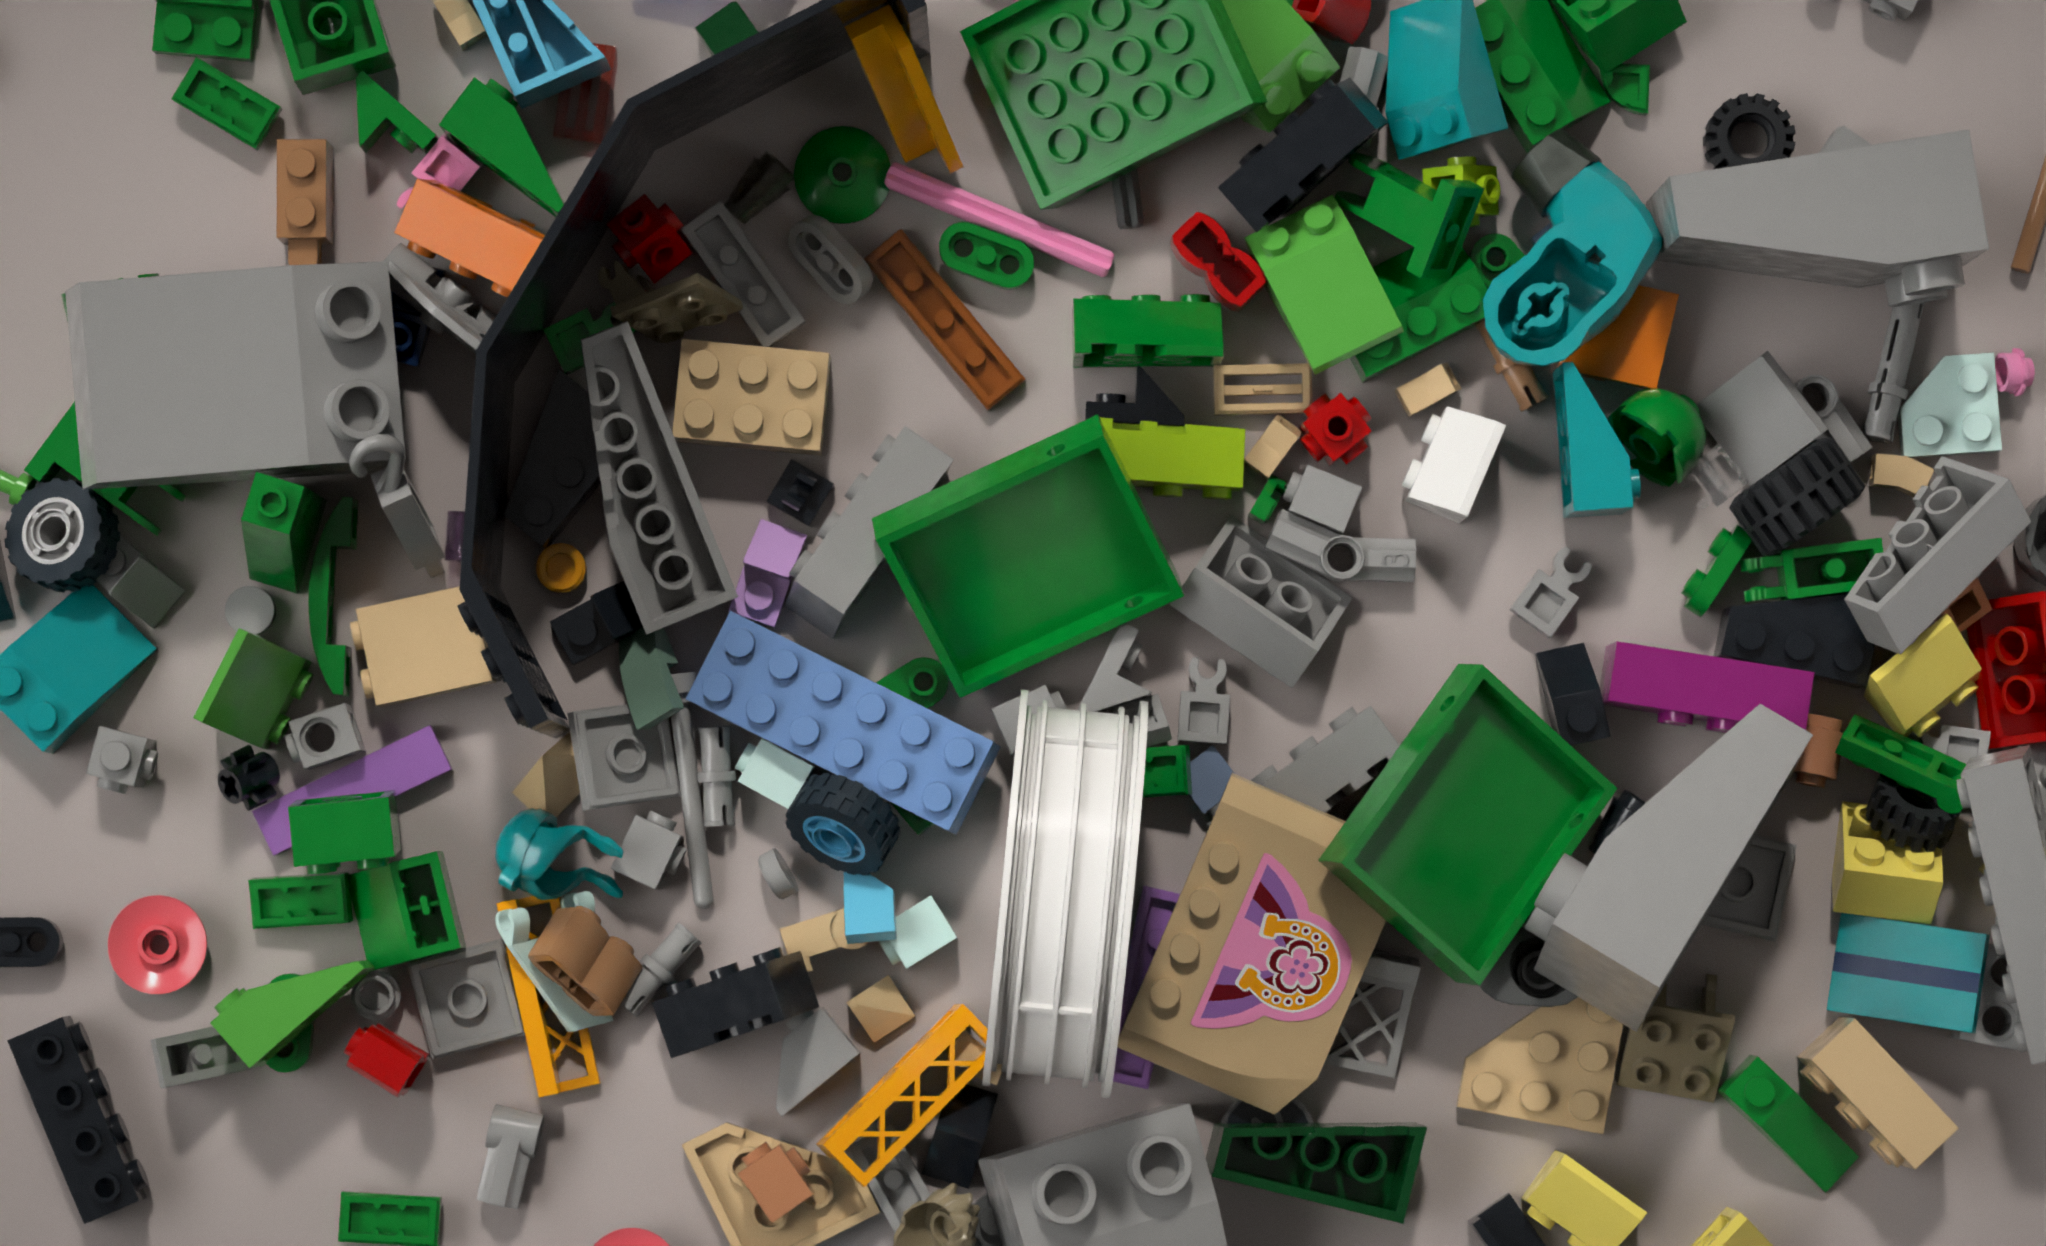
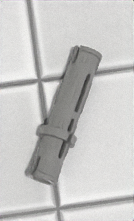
(1890, 381)

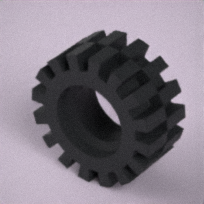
(1751, 109)

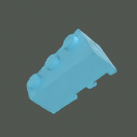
(539, 47)

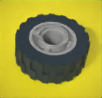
(36, 530)

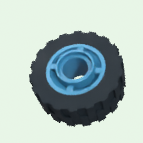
(842, 824)

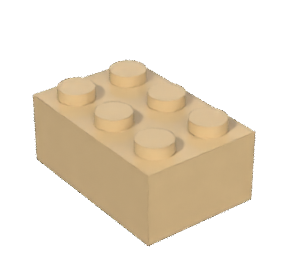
(751, 397)
(1875, 1094)

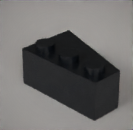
(734, 1001)

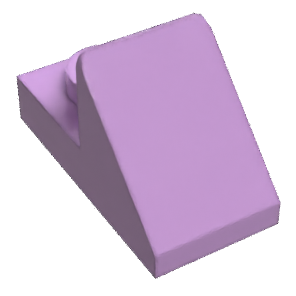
(766, 573)

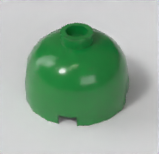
(1661, 433)

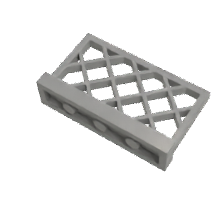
(1389, 971)

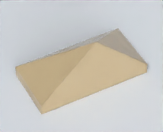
(552, 780)

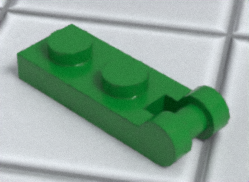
(1903, 760)

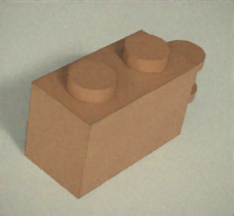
(304, 198)

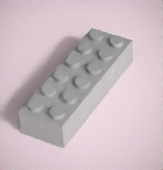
(2012, 841)

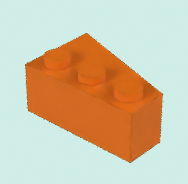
(467, 234)

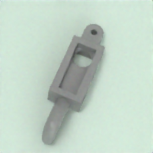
(401, 502)

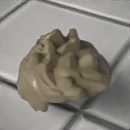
(939, 1220)

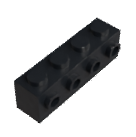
(78, 1118)

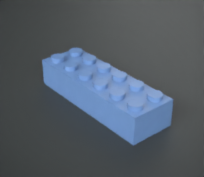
(843, 722)

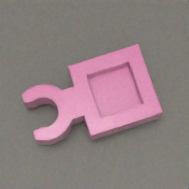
(446, 164)

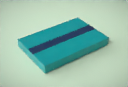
(1908, 972)

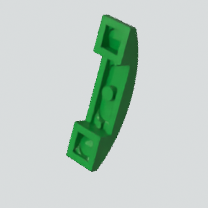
(338, 533)

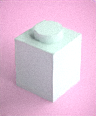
(773, 772)
(919, 933)

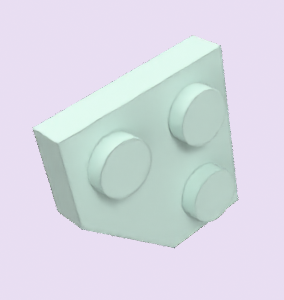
(1953, 409)

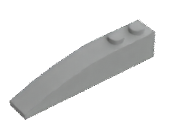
(646, 490)

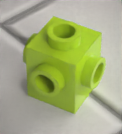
(1467, 169)

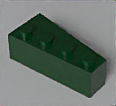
(1333, 1164)

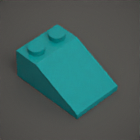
(1439, 78)
(1591, 457)
(69, 666)

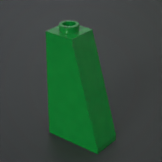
(280, 530)

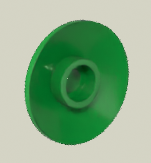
(842, 200)

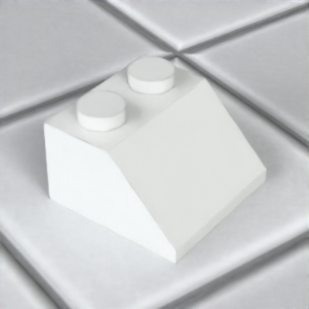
(1453, 463)

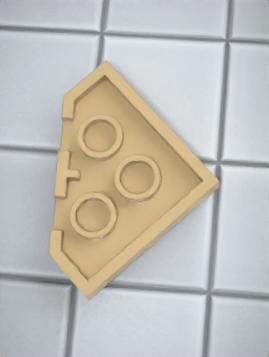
(1547, 1068)
(834, 1206)

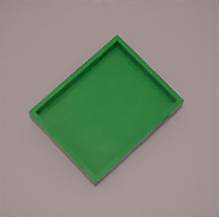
(1108, 84)
(1027, 556)
(1468, 823)

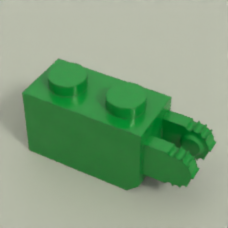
(1813, 570)

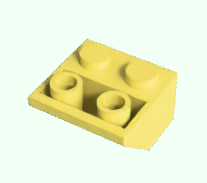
(1881, 878)

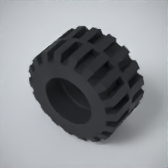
(1797, 496)

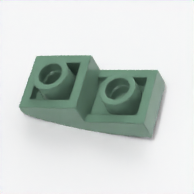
(647, 677)

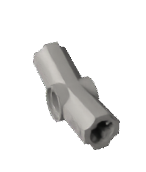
(1372, 557)

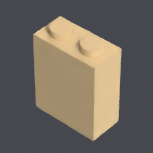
(418, 648)

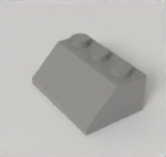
(1261, 602)

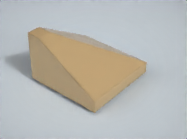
(881, 1009)

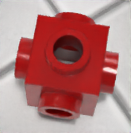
(649, 238)
(1321, 442)

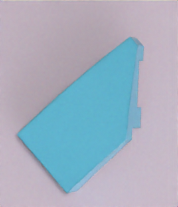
(868, 909)

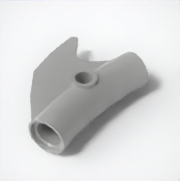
(442, 302)

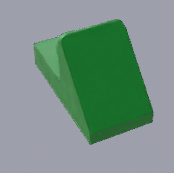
(379, 111)

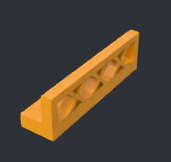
(901, 87)
(536, 1027)
(894, 1083)

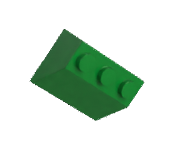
(1537, 69)
(1427, 310)

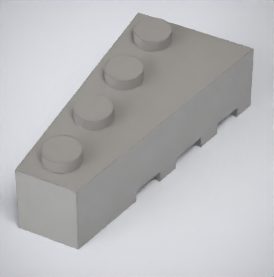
(849, 552)
(1935, 553)
(1336, 765)

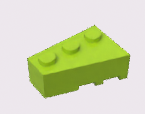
(1181, 457)

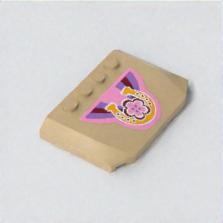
(1255, 954)

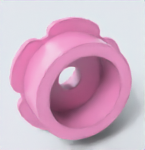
(2014, 372)

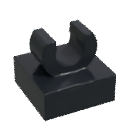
(800, 493)

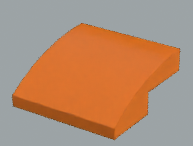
(1633, 344)

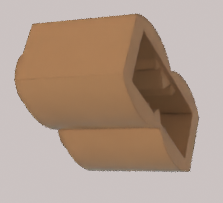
(585, 960)

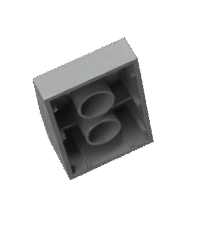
(1835, 217)
(233, 373)
(1636, 907)
(1109, 1186)

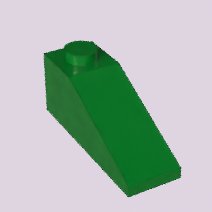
(1787, 1122)

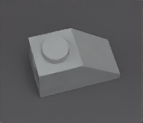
(810, 1056)

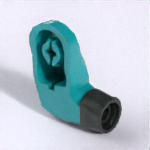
(1580, 267)

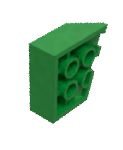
(1146, 332)

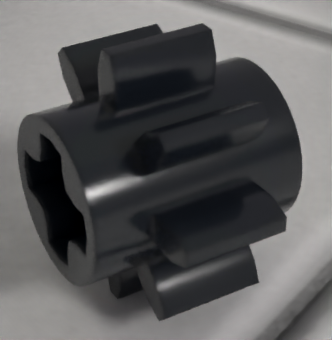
(248, 777)

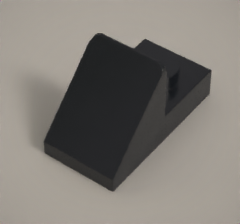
(1149, 405)
(597, 623)

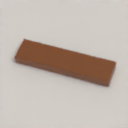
(944, 320)

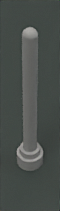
(691, 795)

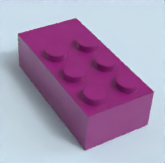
(1700, 686)

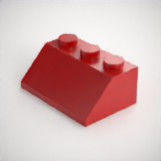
(2012, 680)

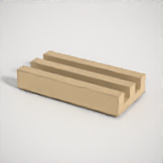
(1221, 390)

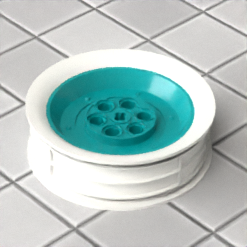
(1067, 893)

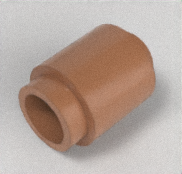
(1819, 758)

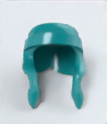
(532, 844)

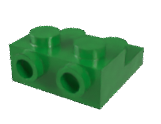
(206, 28)

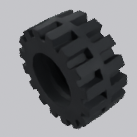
(1909, 816)

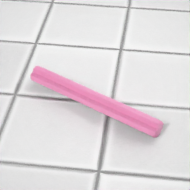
(999, 219)

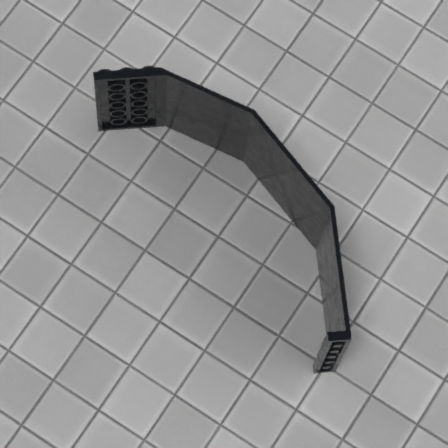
(641, 127)

